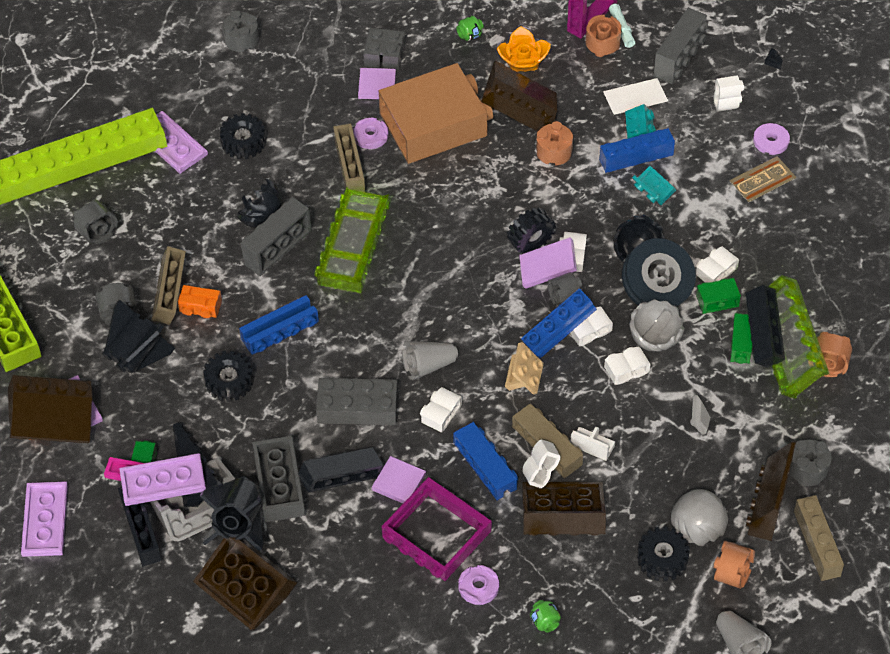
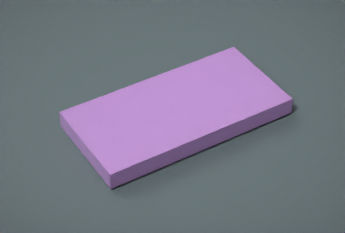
(182, 148)
(162, 479)
(44, 519)

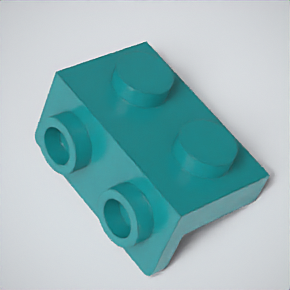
(639, 121)
(654, 185)

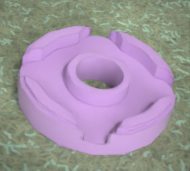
(775, 131)
(370, 141)
(478, 595)

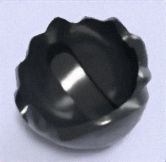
(267, 201)
(633, 232)

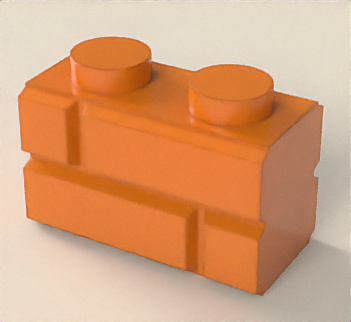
(199, 301)

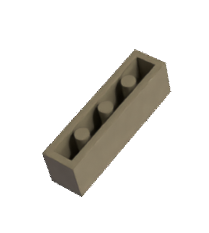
(349, 157)
(168, 285)
(534, 427)
(818, 538)

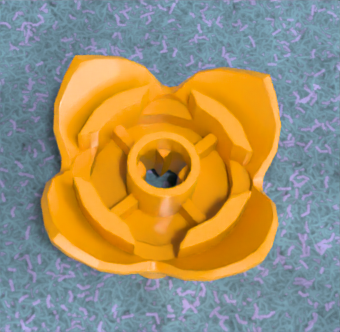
(523, 51)

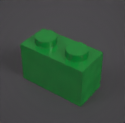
(718, 295)

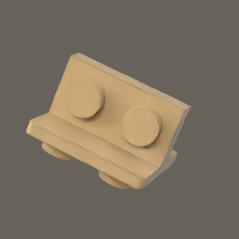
(524, 370)

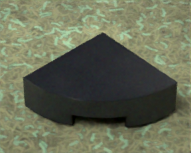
(773, 59)

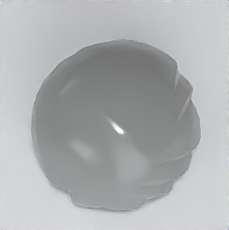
(656, 325)
(699, 517)

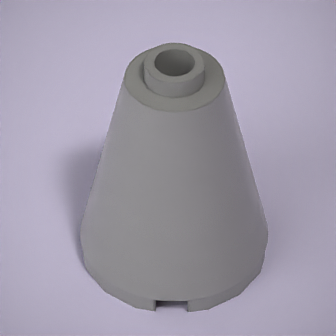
(427, 357)
(741, 635)

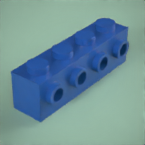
(636, 150)

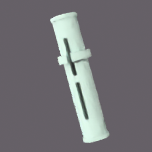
(626, 32)

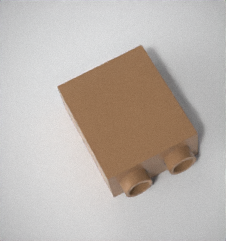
(434, 112)

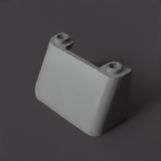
(183, 521)

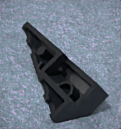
(184, 448)

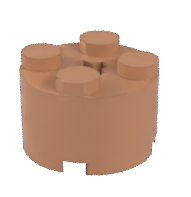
(603, 35)
(554, 143)
(836, 352)
(734, 564)

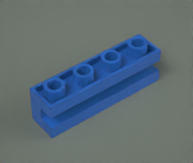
(559, 323)
(278, 325)
(485, 460)

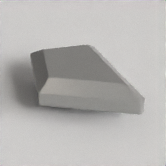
(700, 416)

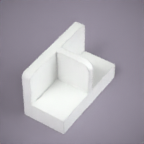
(592, 443)

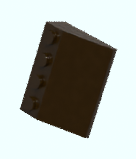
(520, 97)
(50, 409)
(770, 493)
(564, 508)
(244, 581)

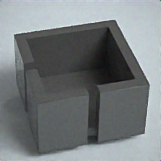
(385, 43)

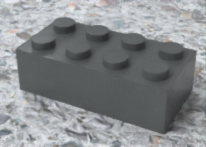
(680, 46)
(276, 236)
(357, 401)
(278, 478)

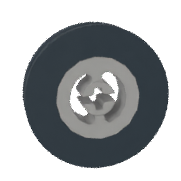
(671, 262)

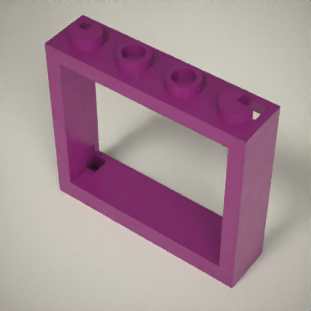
(580, 15)
(454, 505)

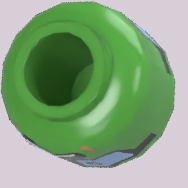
(469, 28)
(545, 616)

